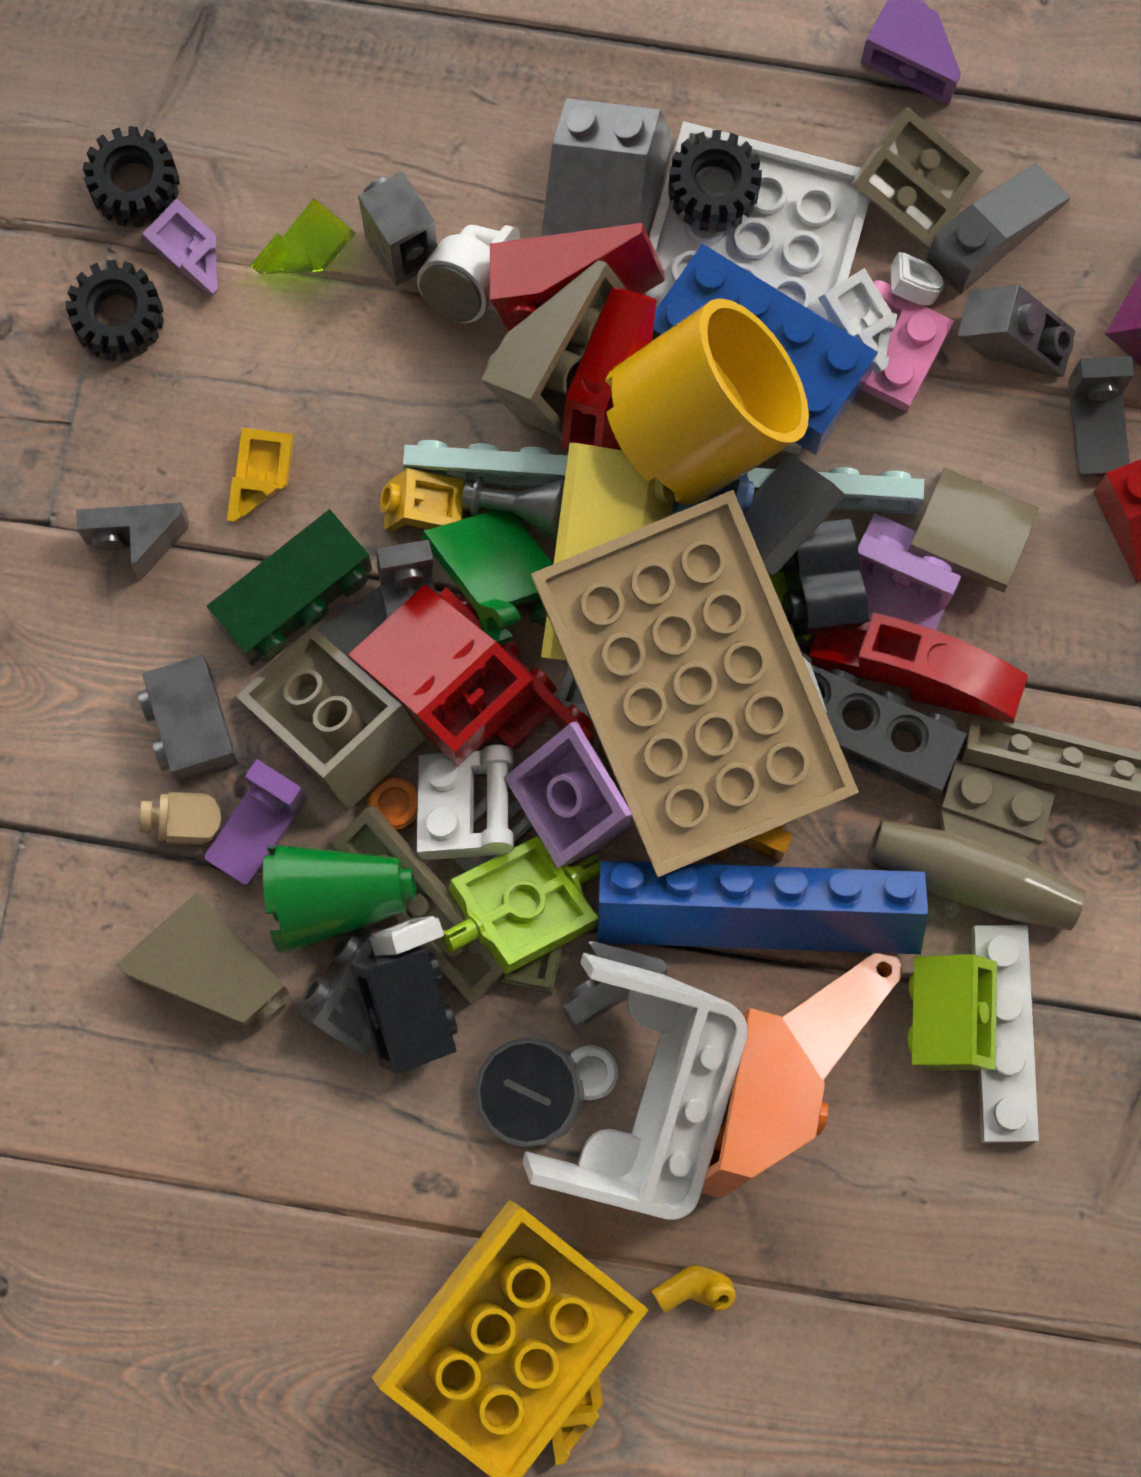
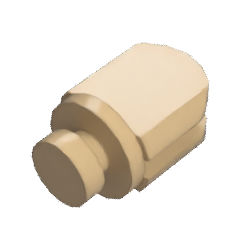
(182, 818)

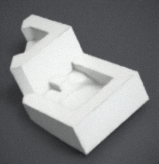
(863, 313)

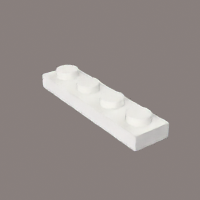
(1009, 1091)

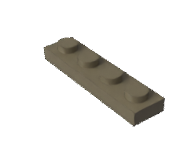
(1054, 758)
(470, 966)

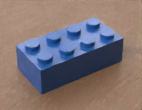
(825, 357)

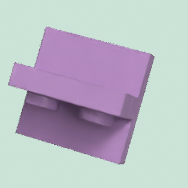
(900, 581)

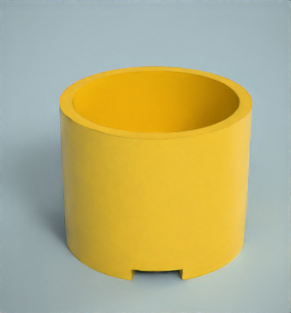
(707, 401)

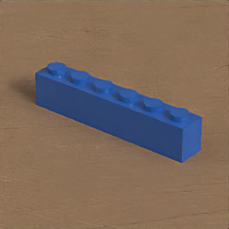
(763, 907)

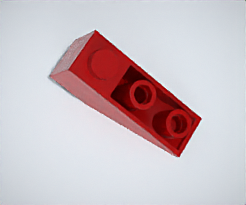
(620, 332)

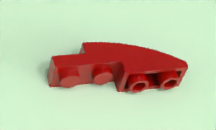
(928, 662)

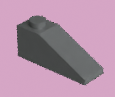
(994, 226)

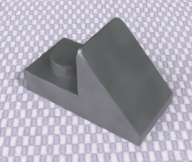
(148, 528)
(592, 999)

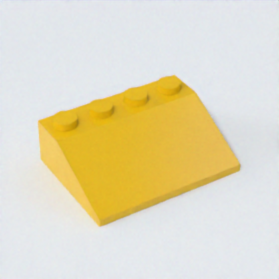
(509, 1344)

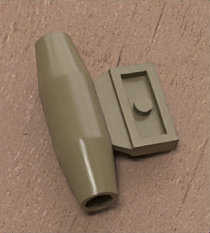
(983, 850)

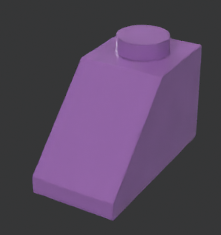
(913, 49)

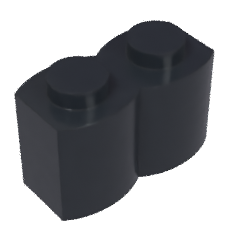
(825, 582)

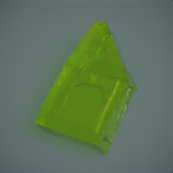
(307, 245)

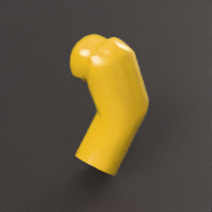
(696, 1284)

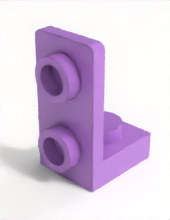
(256, 823)

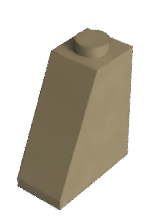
(207, 966)

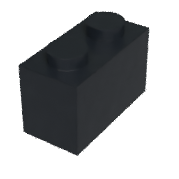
(405, 1008)

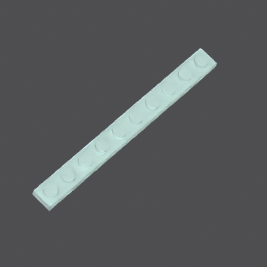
(537, 466)

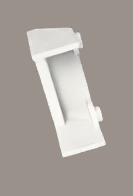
(682, 1107)

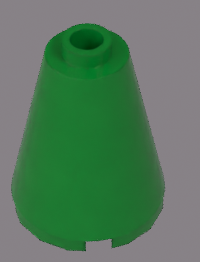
(330, 893)

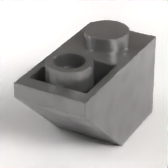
(1016, 330)

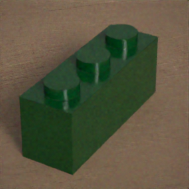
(291, 588)

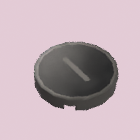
(529, 1092)

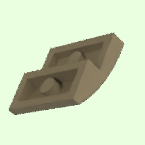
(916, 177)
(974, 529)

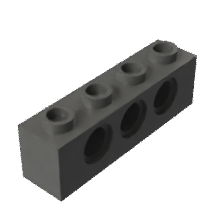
(872, 748)

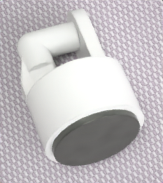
(458, 273)

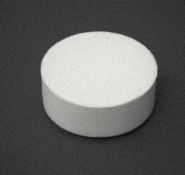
(596, 1070)

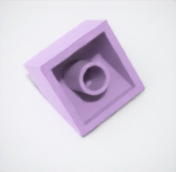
(570, 797)

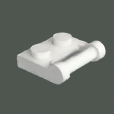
(447, 805)

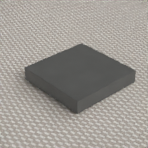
(789, 510)

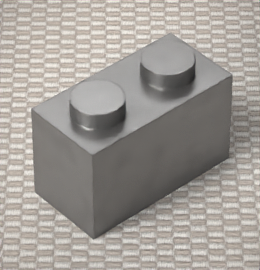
(397, 226)
(187, 718)

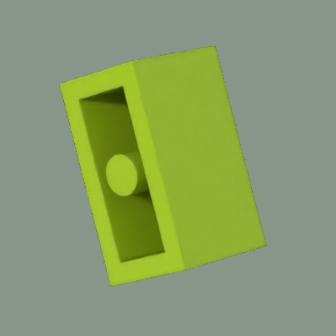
(953, 1012)

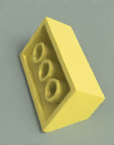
(600, 503)

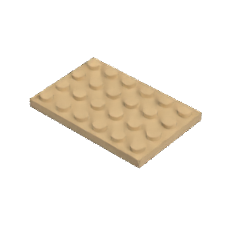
(694, 683)

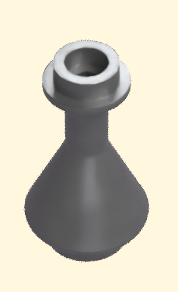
(536, 505)

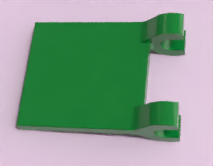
(491, 565)

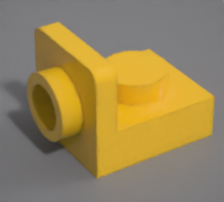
(421, 500)

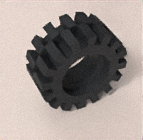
(126, 150)
(720, 154)
(111, 282)

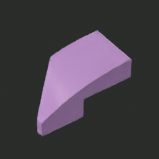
(185, 245)

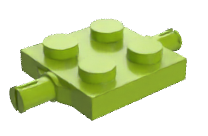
(522, 904)

